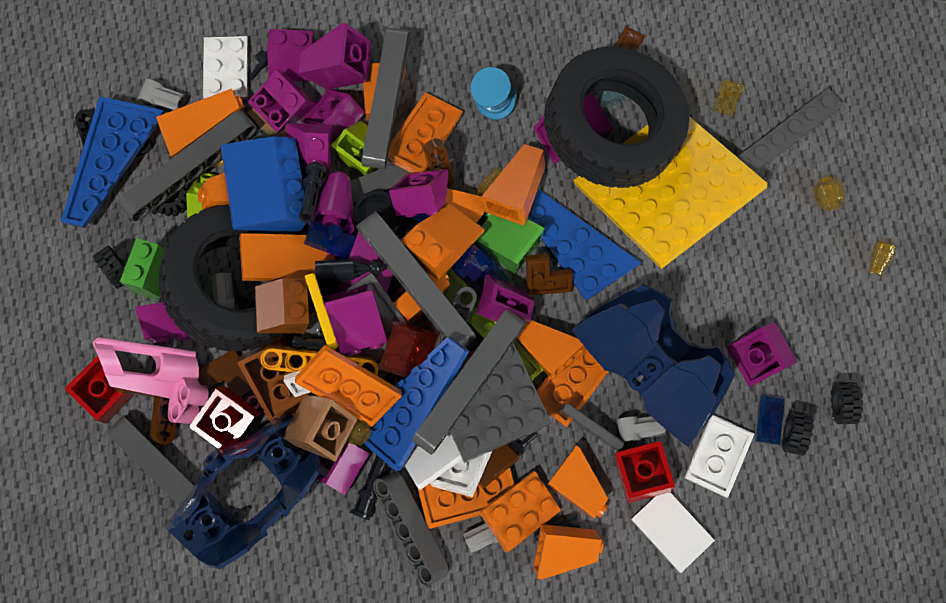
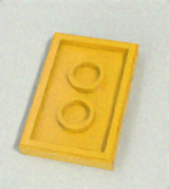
(321, 311)

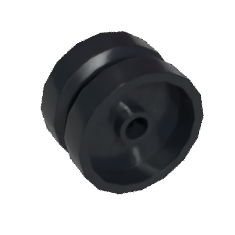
(377, 202)

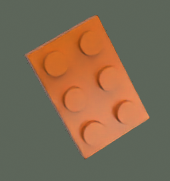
(519, 511)

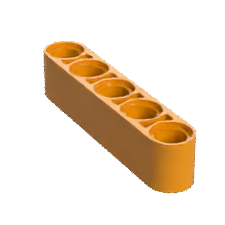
(286, 352)

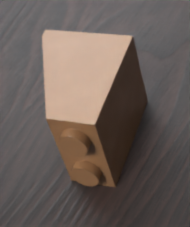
(320, 427)

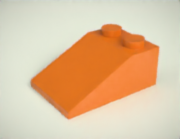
(441, 240)

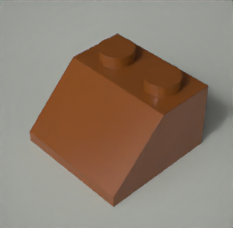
(282, 306)

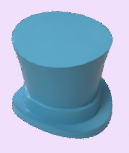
(493, 93)

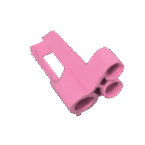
(174, 376)

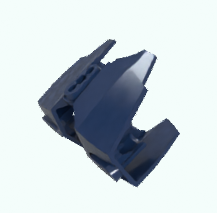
(640, 331)
(223, 536)

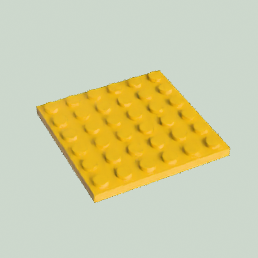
(684, 201)

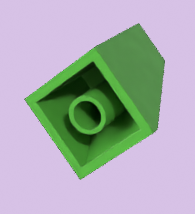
(509, 241)
(143, 269)

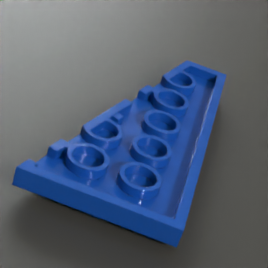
(110, 147)
(579, 247)
(421, 392)

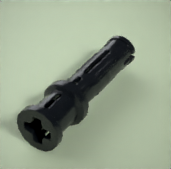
(313, 185)
(367, 495)

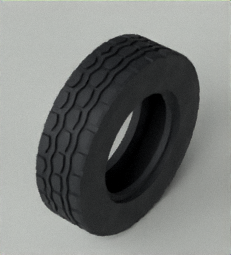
(644, 83)
(183, 295)

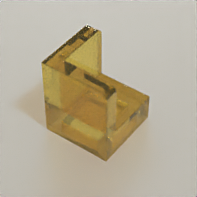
(727, 97)

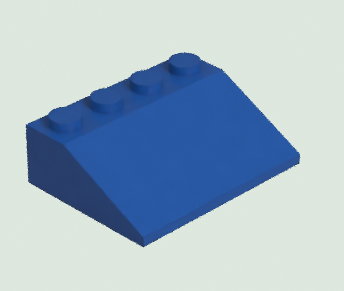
(264, 184)

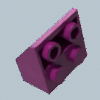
(281, 101)
(499, 296)

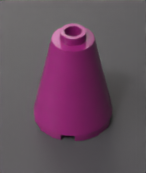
(336, 203)

